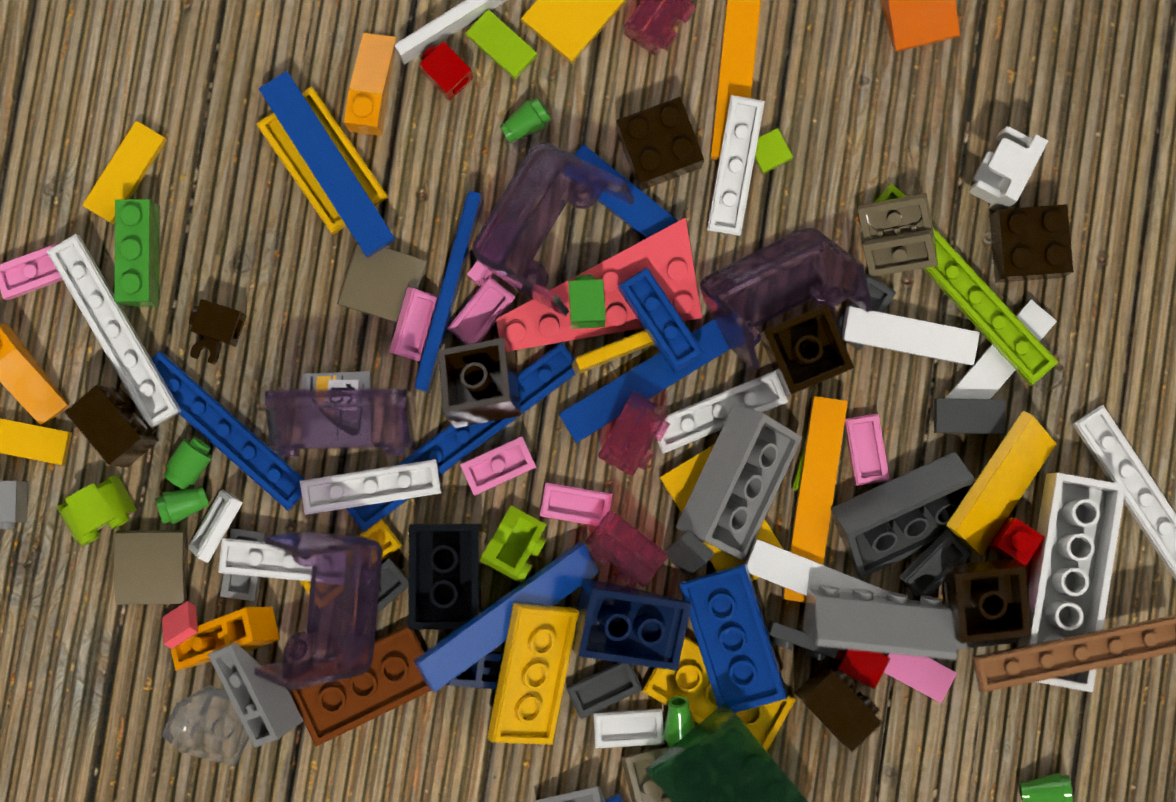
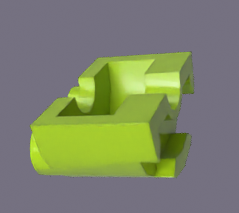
(95, 508)
(514, 543)

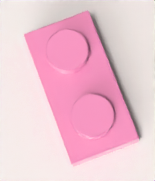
(27, 274)
(498, 466)

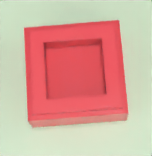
(179, 624)

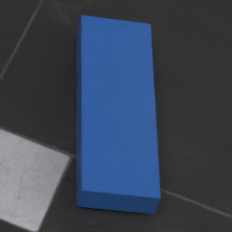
(660, 320)

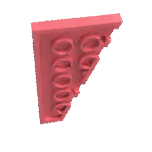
(663, 253)

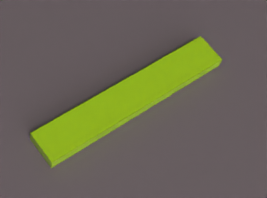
(989, 313)

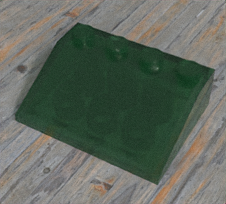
(721, 764)

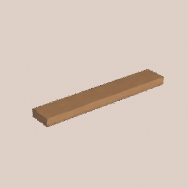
(1075, 654)

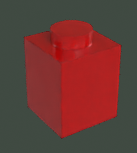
(445, 70)
(1016, 540)
(862, 665)

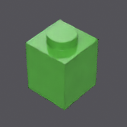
(586, 302)

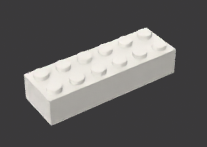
(1073, 563)

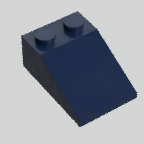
(629, 625)

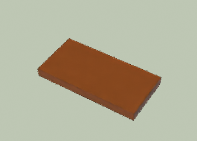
(350, 702)

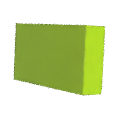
(501, 44)

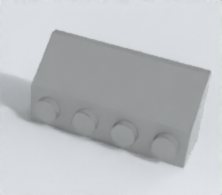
(739, 481)
(880, 623)

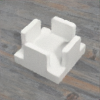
(1008, 169)

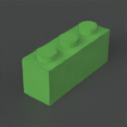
(137, 253)

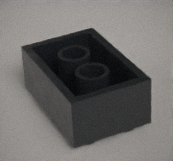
(444, 575)

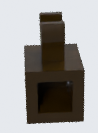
(217, 325)

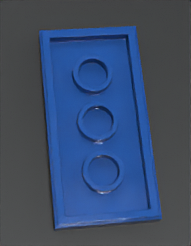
(734, 639)

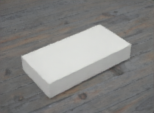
(214, 525)
(628, 728)

